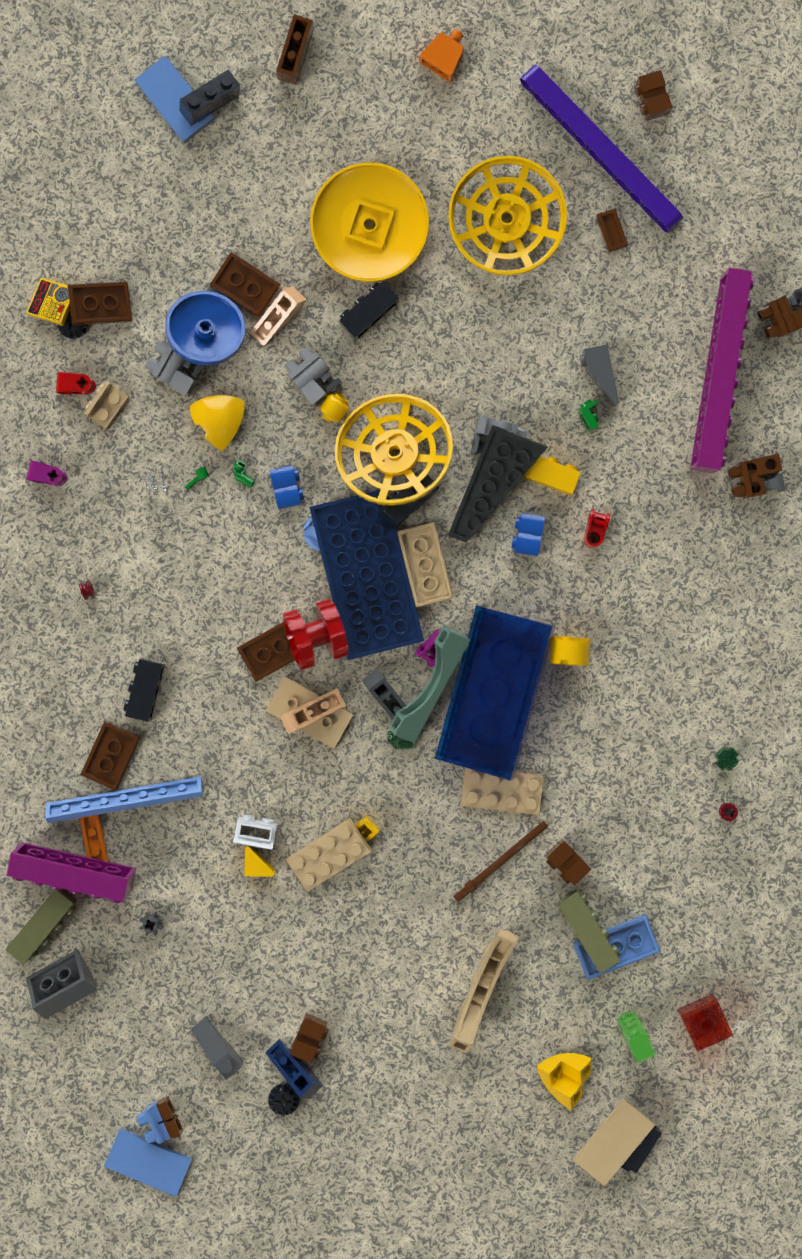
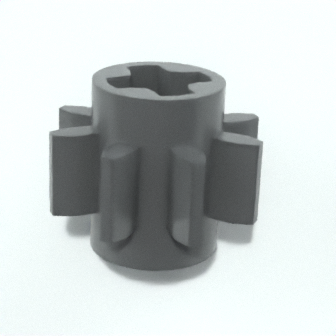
(153, 918)

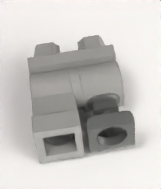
(169, 369)
(308, 372)
(483, 428)

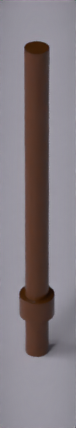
(471, 886)

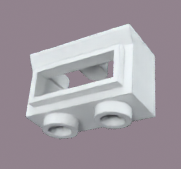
(248, 820)

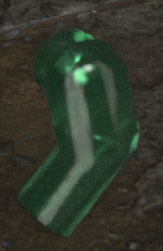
(397, 742)

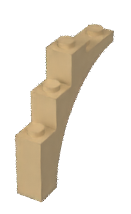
(480, 989)

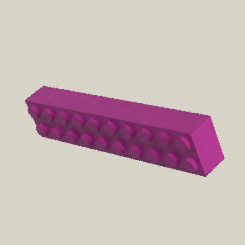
(721, 370)

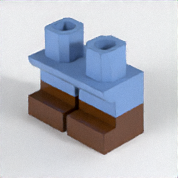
(162, 1120)

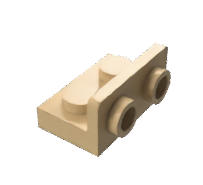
(106, 404)

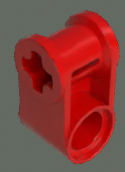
(71, 384)
(596, 524)

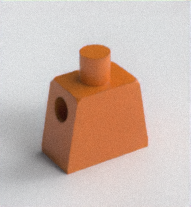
(443, 54)

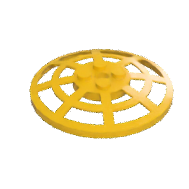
(508, 204)
(391, 440)

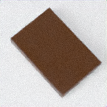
(245, 284)
(99, 303)
(267, 652)
(110, 755)

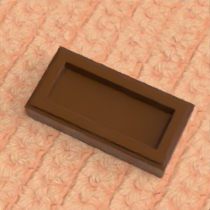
(612, 230)

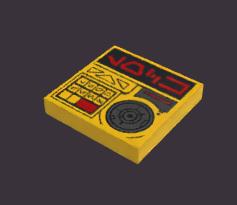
(50, 302)

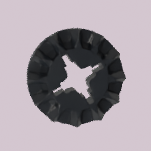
(74, 332)
(276, 1094)

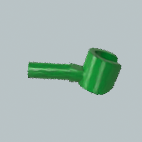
(201, 475)

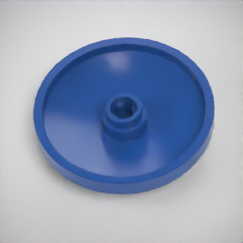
(205, 328)

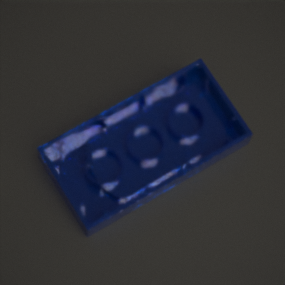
(495, 693)

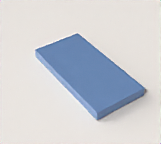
(164, 89)
(633, 940)
(148, 1162)

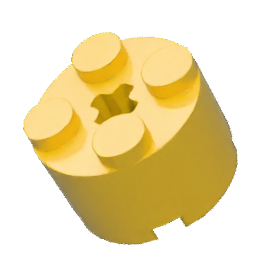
(570, 651)

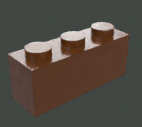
(295, 49)

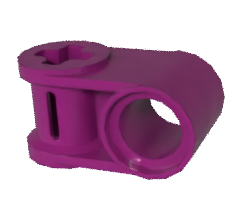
(43, 473)
(428, 647)

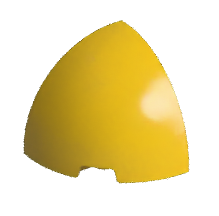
(218, 417)
(565, 1076)

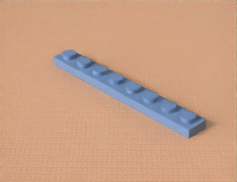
(124, 799)

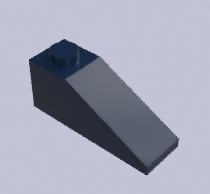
(294, 1070)

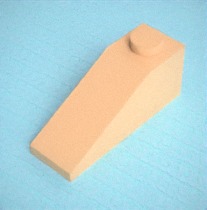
(278, 314)
(312, 711)

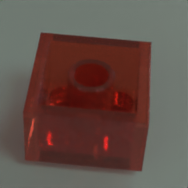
(705, 1022)

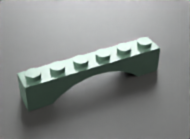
(410, 719)

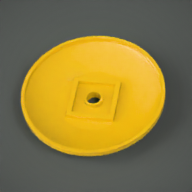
(365, 194)

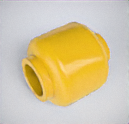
(334, 407)

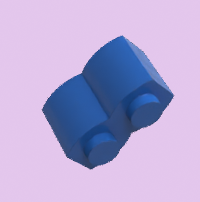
(285, 487)
(528, 534)

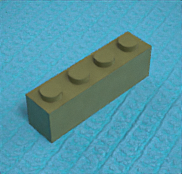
(41, 925)
(588, 931)

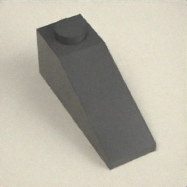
(599, 368)
(383, 693)
(217, 1048)

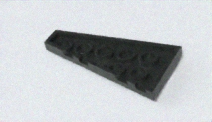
(498, 470)

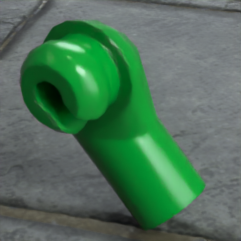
(240, 474)

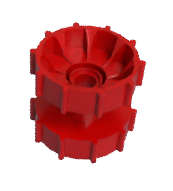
(325, 631)

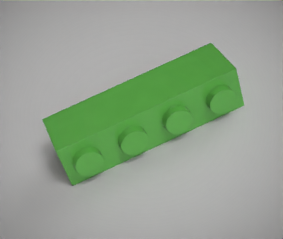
(635, 1036)

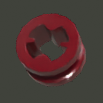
(87, 590)
(726, 817)

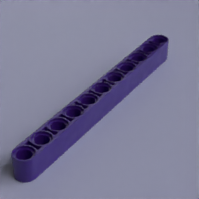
(601, 148)

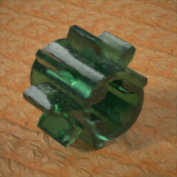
(726, 758)

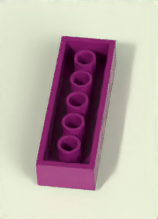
(71, 872)

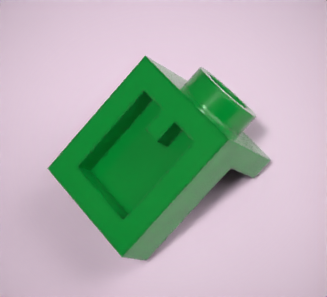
(589, 418)

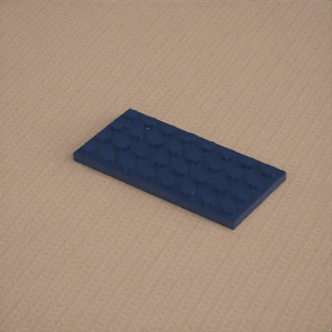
(366, 576)

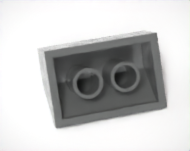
(60, 984)

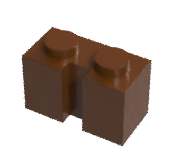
(653, 95)
(568, 862)
(308, 1038)

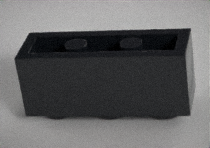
(209, 97)
(368, 310)
(396, 514)
(144, 689)

